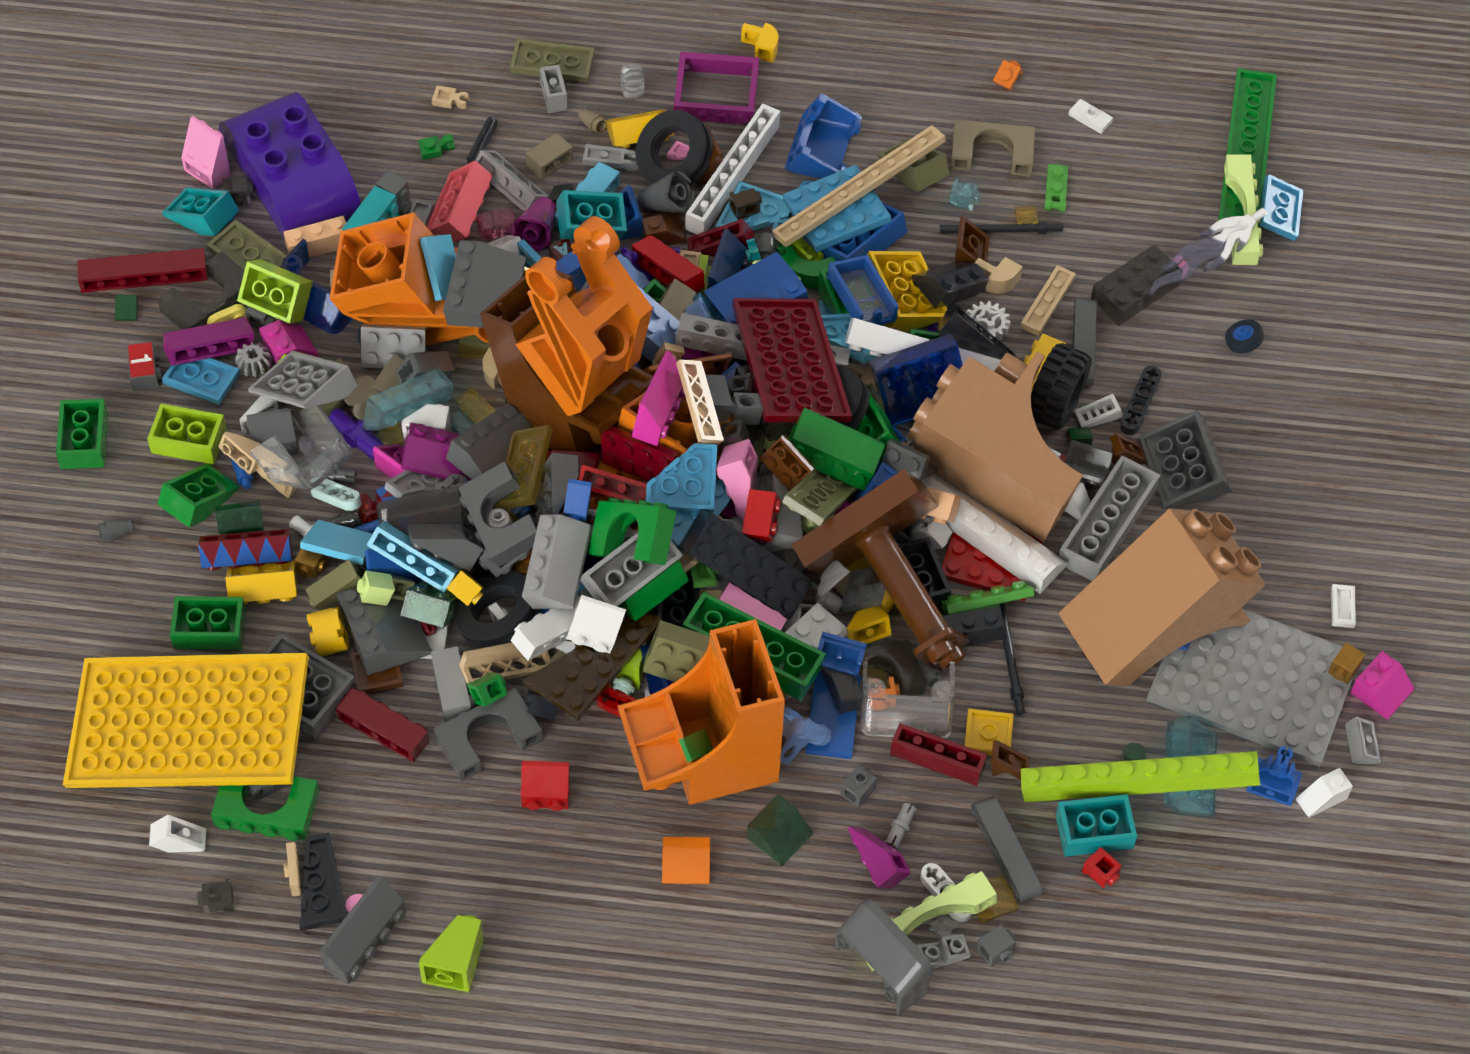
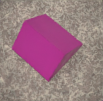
(388, 459)

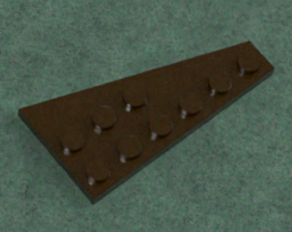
(584, 673)

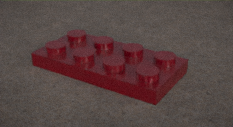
(634, 455)

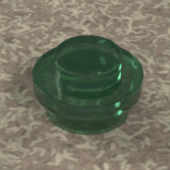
(1134, 751)

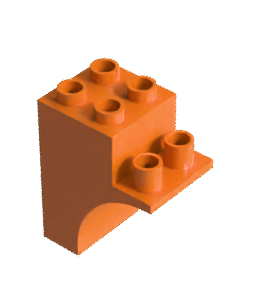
(730, 696)

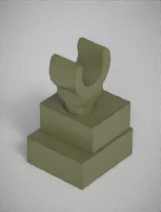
(401, 585)

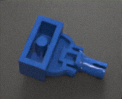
(1277, 779)

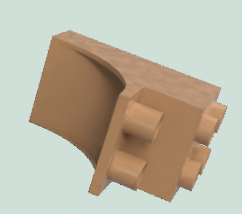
(989, 446)
(1163, 593)

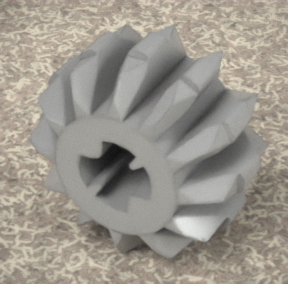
(632, 81)
(253, 359)

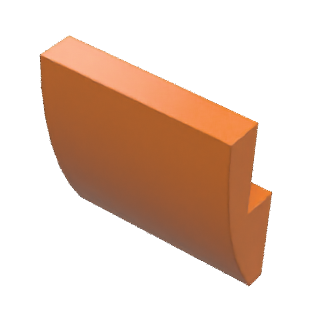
(686, 860)

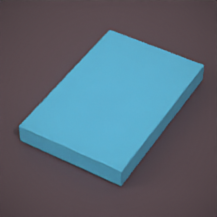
(439, 259)
(337, 541)

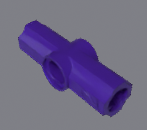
(354, 432)

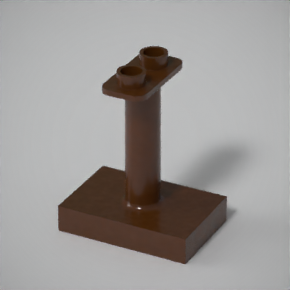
(868, 531)

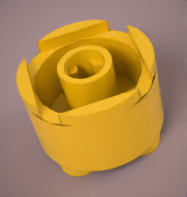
(328, 632)

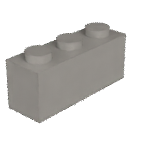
(451, 683)

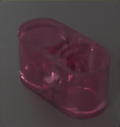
(495, 223)

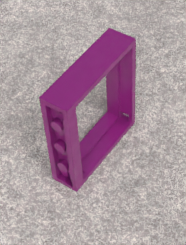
(719, 65)

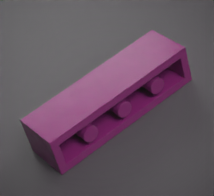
(207, 341)

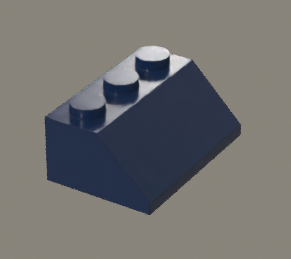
(728, 259)

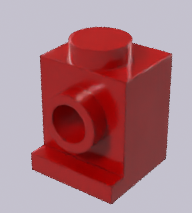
(1104, 862)

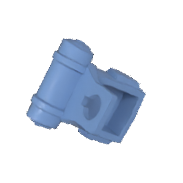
(800, 732)

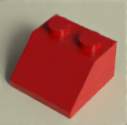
(761, 515)
(545, 785)

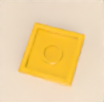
(987, 726)

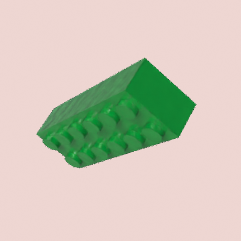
(793, 660)

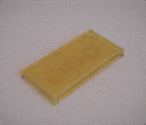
(527, 459)

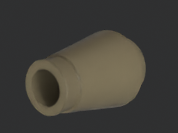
(594, 121)

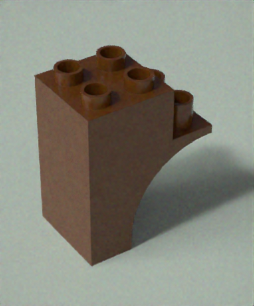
(507, 323)

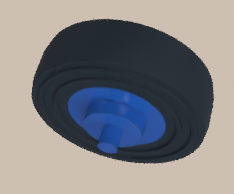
(1244, 336)

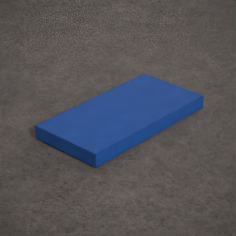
(841, 725)

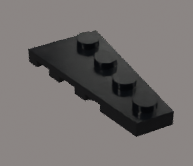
(322, 893)

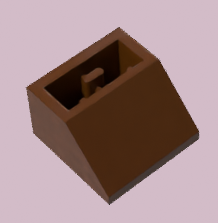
(786, 462)

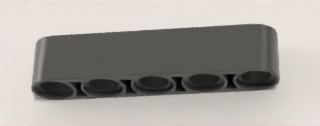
(1085, 331)
(1006, 849)

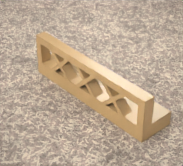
(700, 402)
(499, 656)

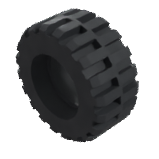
(1059, 385)

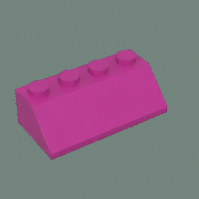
(659, 402)

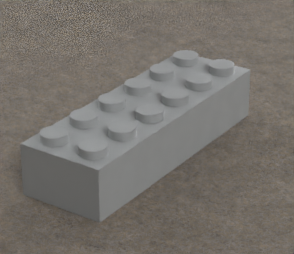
(1109, 518)

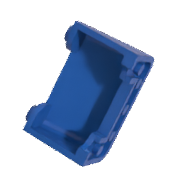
(822, 138)

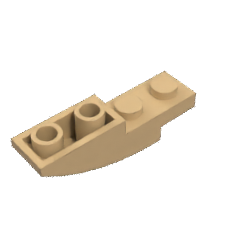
(239, 449)

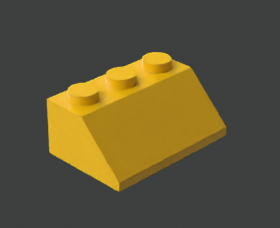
(627, 129)
(263, 582)

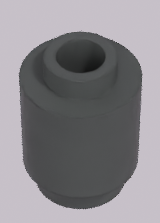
(766, 245)

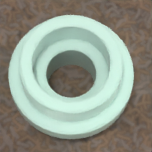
(623, 685)

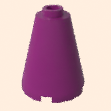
(536, 224)

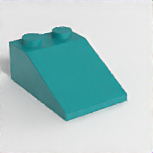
(202, 210)

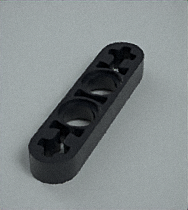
(1139, 399)

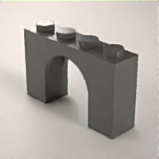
(479, 498)
(507, 711)

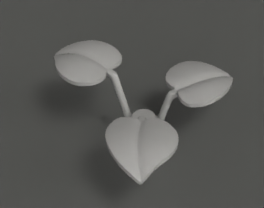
(824, 597)

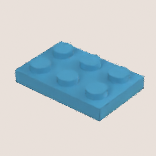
(1282, 206)
(203, 378)

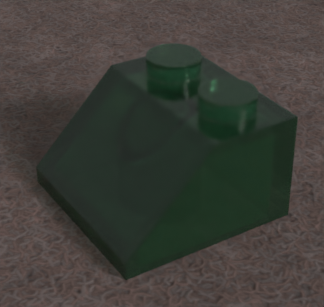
(779, 830)

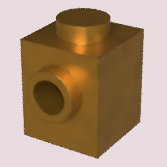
(310, 563)
(1346, 663)

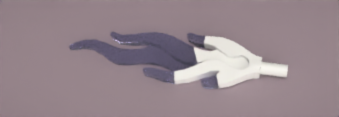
(1218, 247)

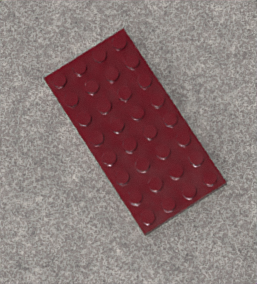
(790, 358)

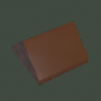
(971, 242)

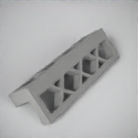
(509, 179)

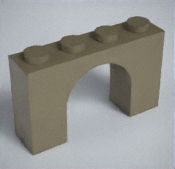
(1015, 138)

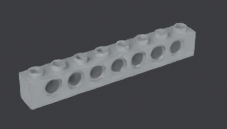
(725, 338)

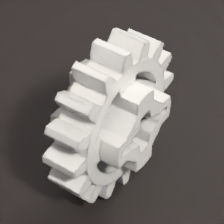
(991, 318)

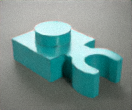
(753, 252)

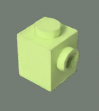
(376, 588)

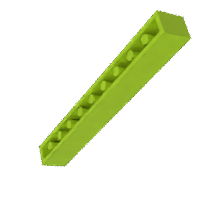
(1140, 776)

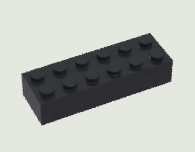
(745, 563)

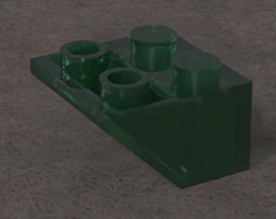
(240, 517)
(429, 604)

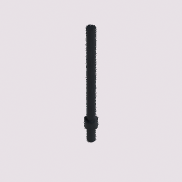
(1041, 228)
(1016, 690)

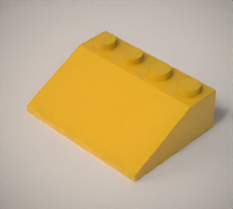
(896, 272)

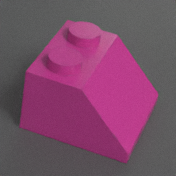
(285, 337)
(1383, 685)

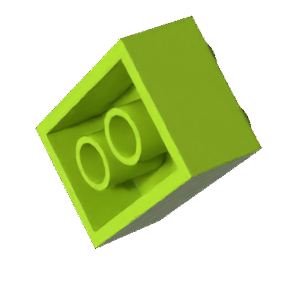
(274, 291)
(186, 433)

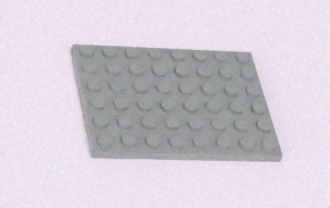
(1257, 684)

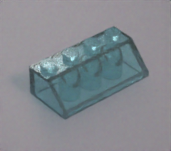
(406, 398)
(1184, 739)

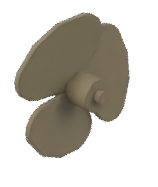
(359, 395)

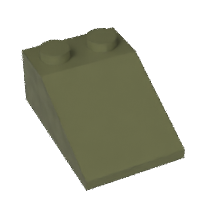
(924, 171)

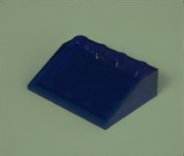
(912, 375)

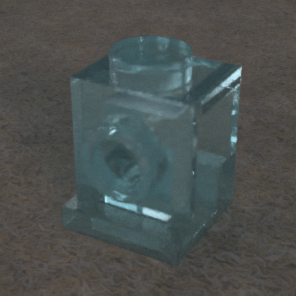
(964, 195)

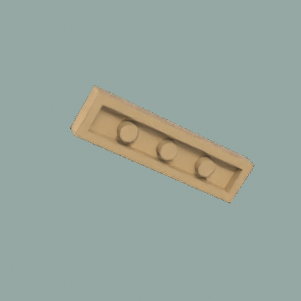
(1047, 300)

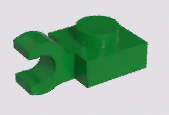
(433, 147)

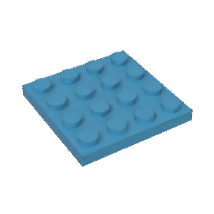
(852, 221)

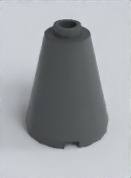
(667, 194)

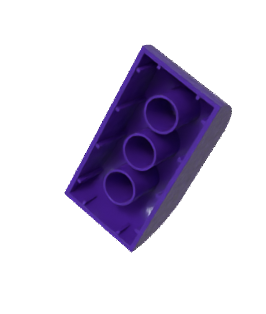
(291, 163)

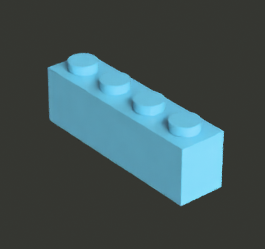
(599, 179)
(398, 548)

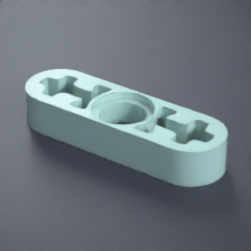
(345, 499)

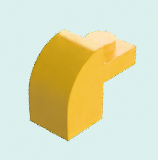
(763, 39)

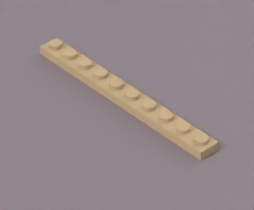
(858, 186)

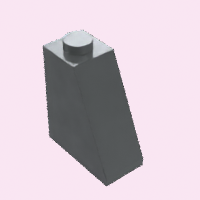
(423, 362)

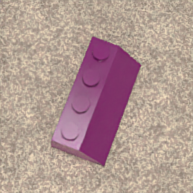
(427, 450)

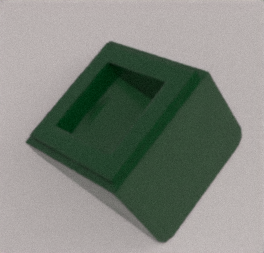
(126, 307)
(1081, 435)

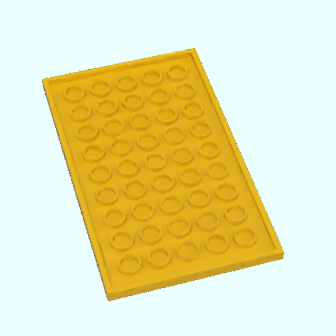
(187, 721)

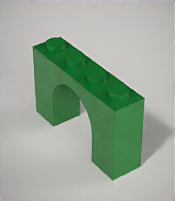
(654, 527)
(289, 822)

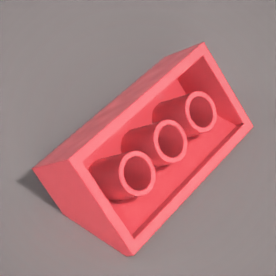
(459, 201)

